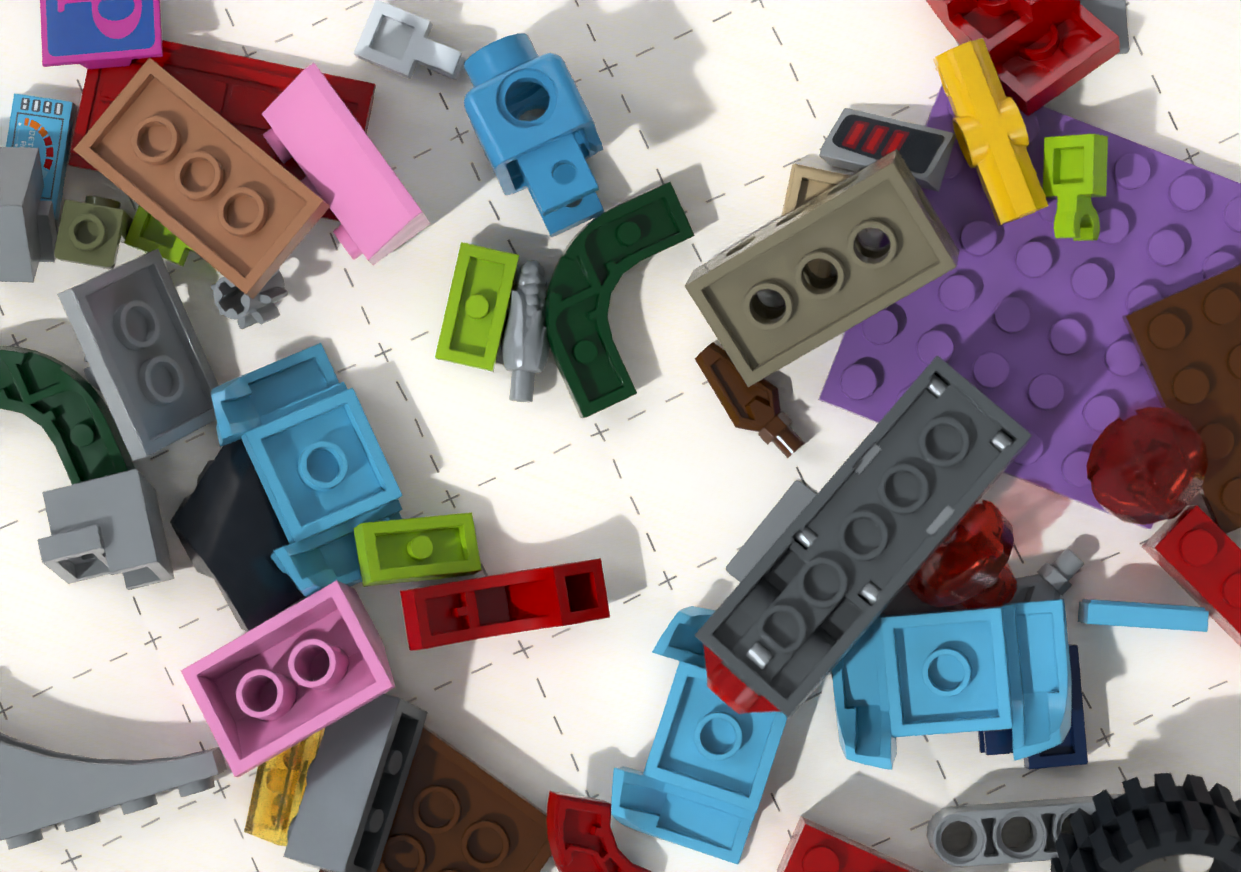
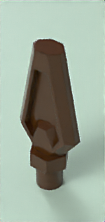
(750, 407)

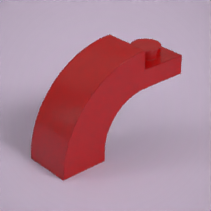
(505, 604)

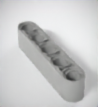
(986, 829)

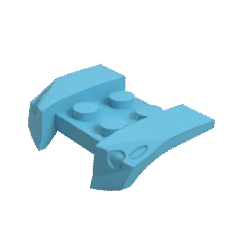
(312, 461)
(956, 677)
(704, 759)

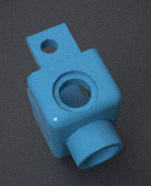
(540, 153)

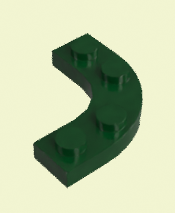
(583, 288)
(66, 410)

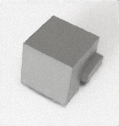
(25, 222)
(105, 530)

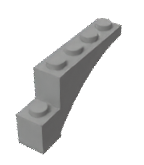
(58, 787)

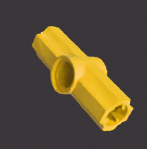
(990, 131)

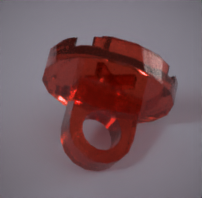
(1147, 466)
(969, 563)

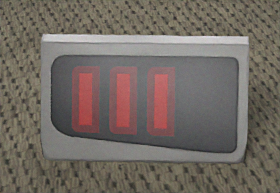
(865, 138)

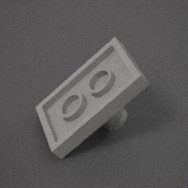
(142, 353)

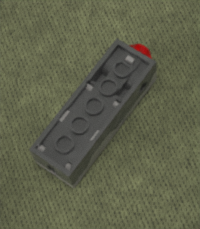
(858, 543)

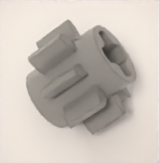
(248, 311)

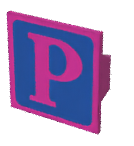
(99, 32)

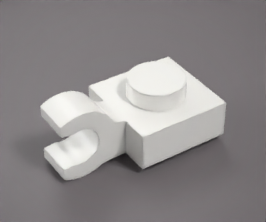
(400, 41)

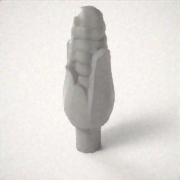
(525, 335)

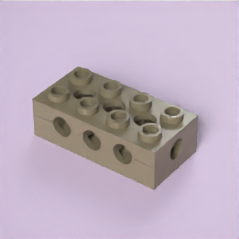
(818, 308)

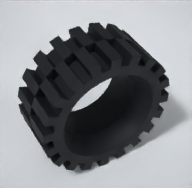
(1152, 826)

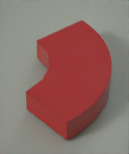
(583, 835)

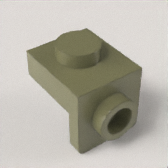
(92, 232)

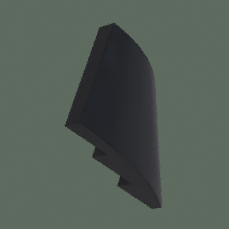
(232, 534)

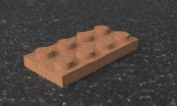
(201, 178)

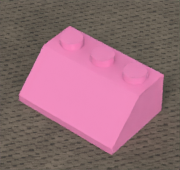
(342, 167)
(290, 676)

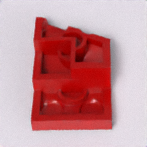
(1032, 43)

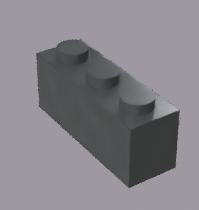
(355, 787)

